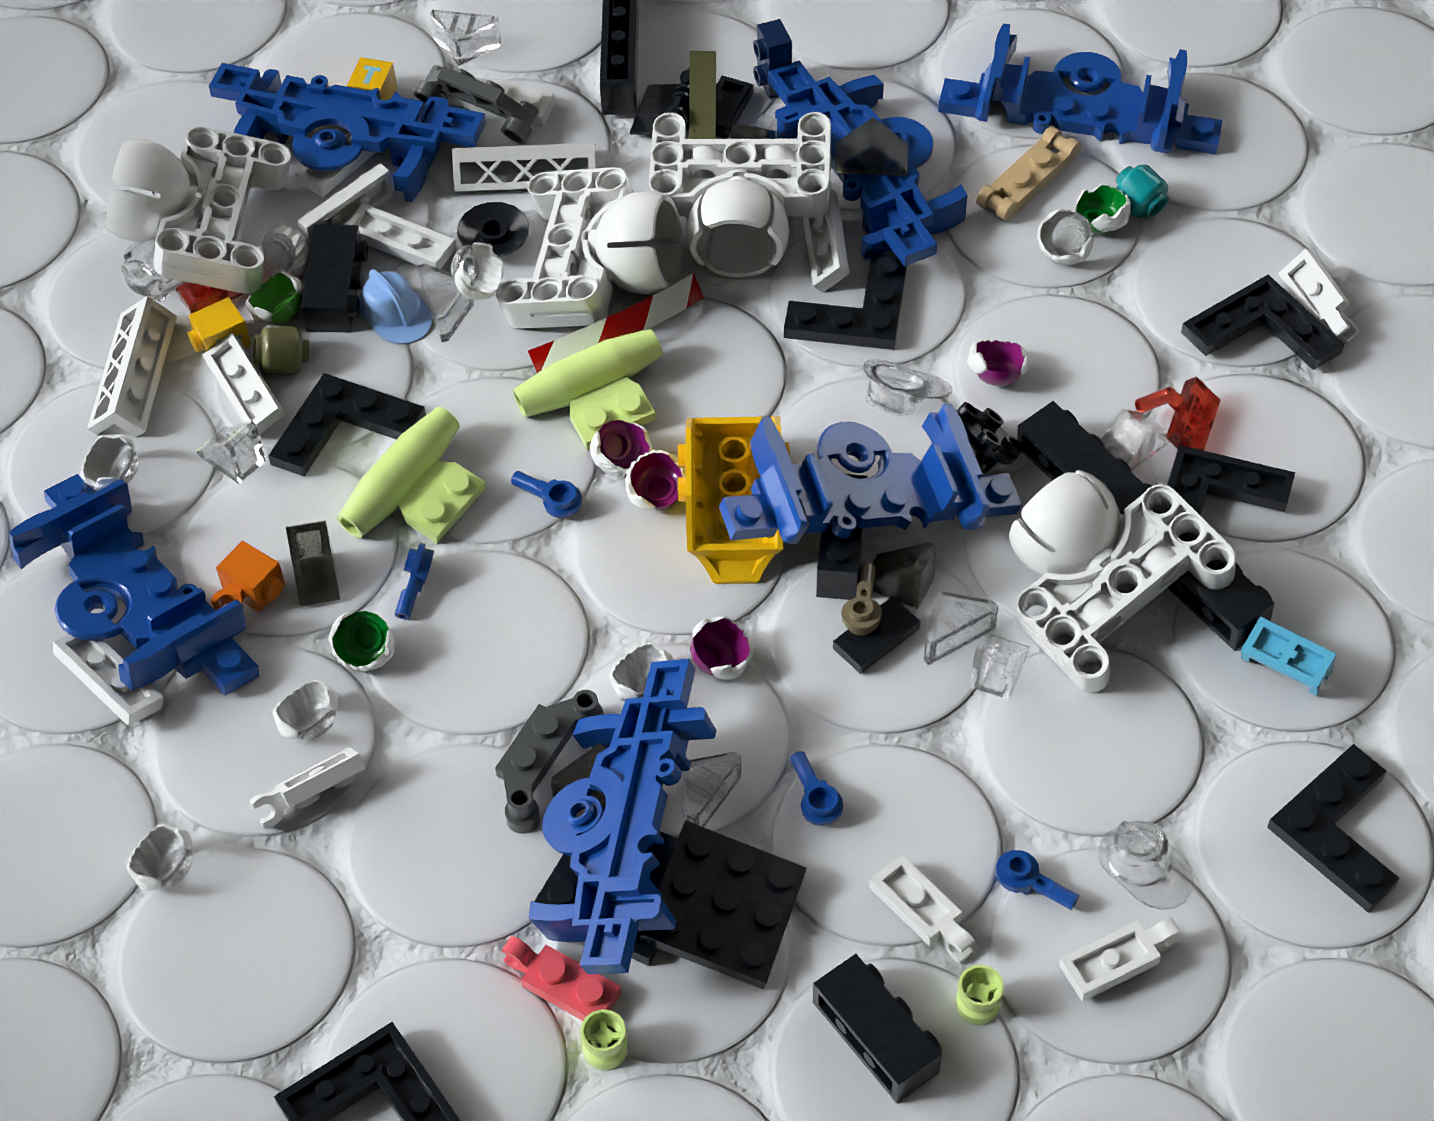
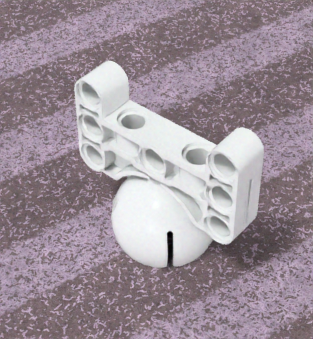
(201, 187)
(742, 190)
(588, 244)
(1090, 549)

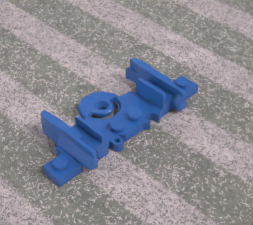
(1146, 117)
(375, 124)
(890, 203)
(818, 494)
(163, 622)
(608, 847)

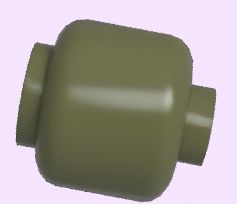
(280, 350)

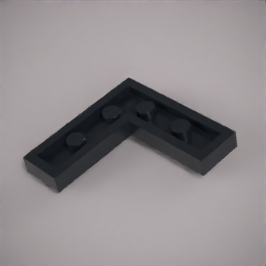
(1274, 307)
(865, 327)
(326, 407)
(1204, 473)
(1311, 831)
(374, 1063)

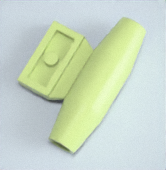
(595, 384)
(412, 478)

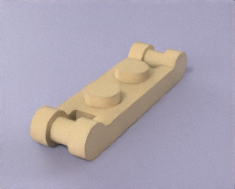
(1029, 174)

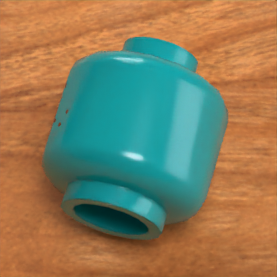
(1144, 189)

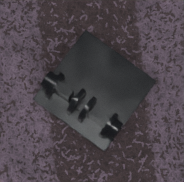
(660, 100)

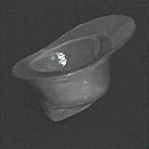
(901, 389)
(1146, 864)

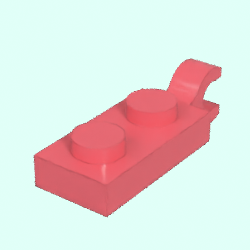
(560, 979)

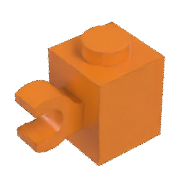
(248, 577)

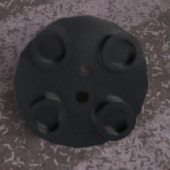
(989, 437)

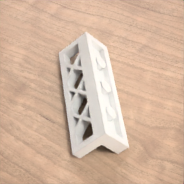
(516, 154)
(133, 368)

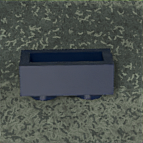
(772, 51)

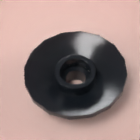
(494, 224)

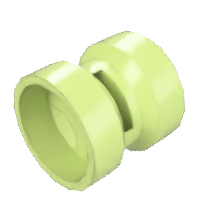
(983, 985)
(602, 1029)

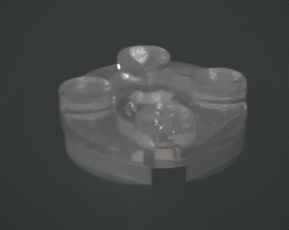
(141, 275)

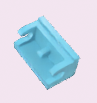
(1289, 654)

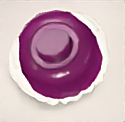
(998, 361)
(619, 445)
(654, 480)
(720, 648)

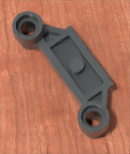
(486, 96)
(536, 751)

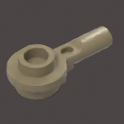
(863, 613)

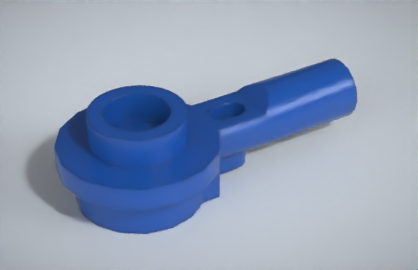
(559, 497)
(418, 564)
(820, 801)
(1020, 873)

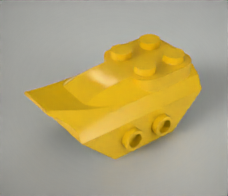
(721, 466)

